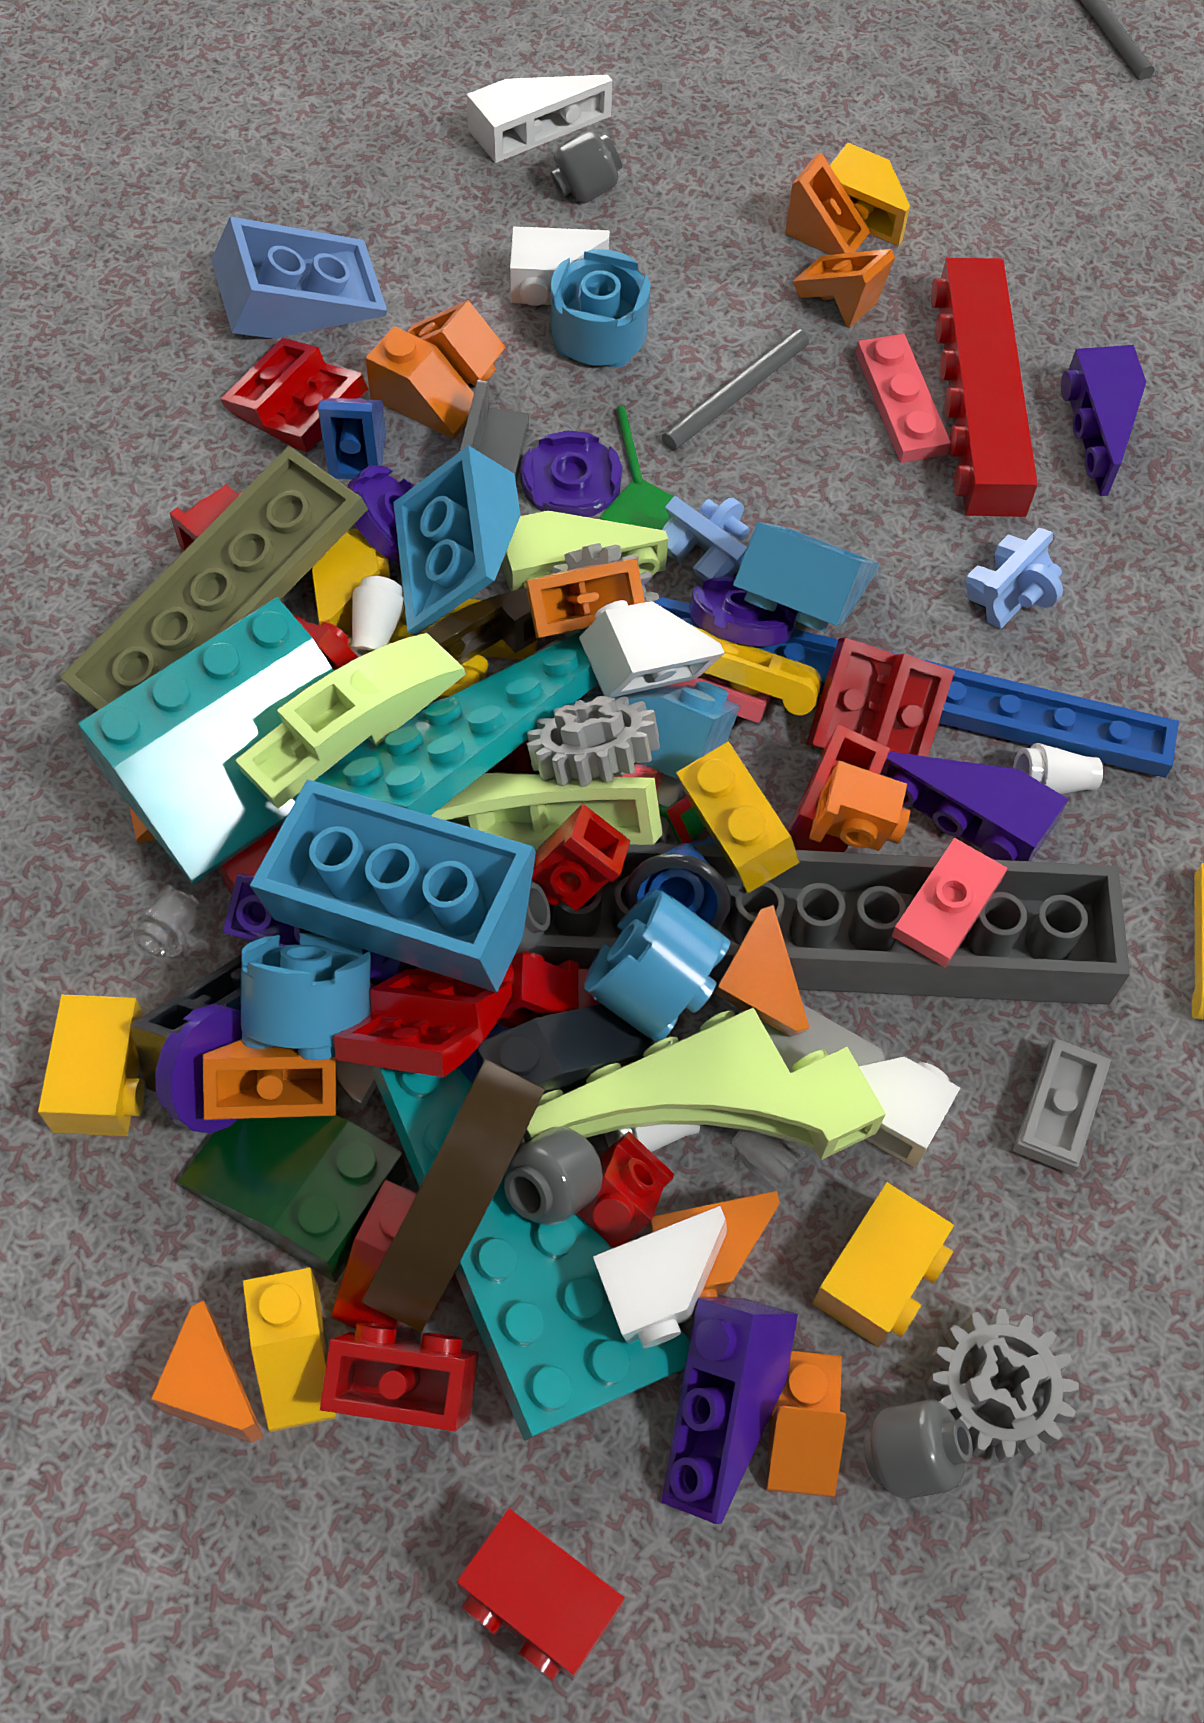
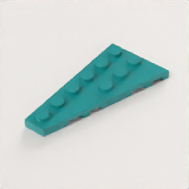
(466, 733)

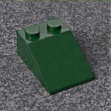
(296, 1182)

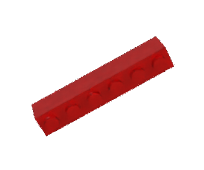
(984, 388)

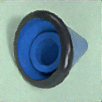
(687, 879)

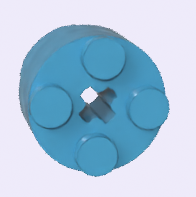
(599, 308)
(657, 965)
(302, 993)

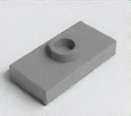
(1062, 1105)

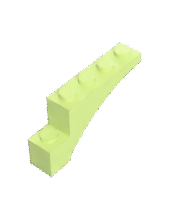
(532, 809)
(724, 1079)

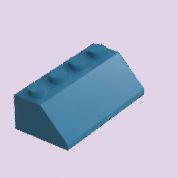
(399, 884)

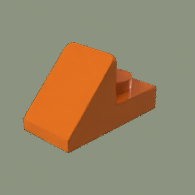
(850, 278)
(807, 1428)

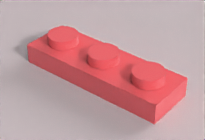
(902, 398)

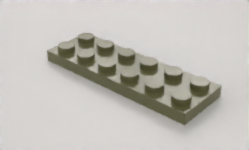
(228, 572)

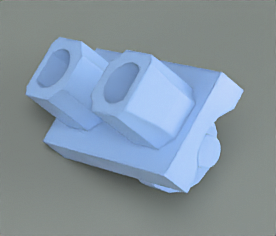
(690, 528)
(1022, 578)

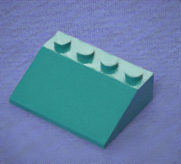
(180, 731)

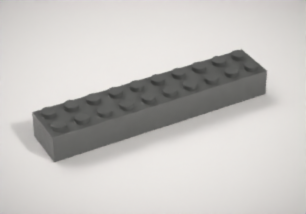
(1040, 937)

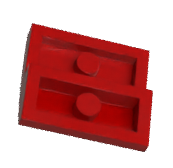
(285, 392)
(882, 698)
(422, 1023)

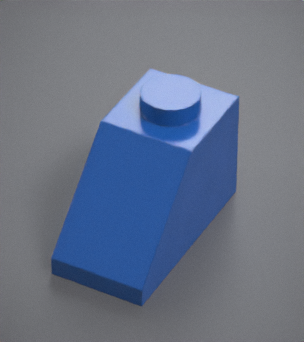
(352, 435)

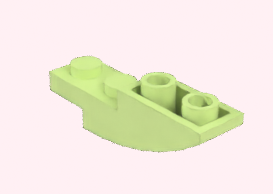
(344, 709)

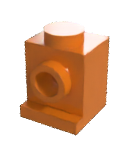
(861, 808)

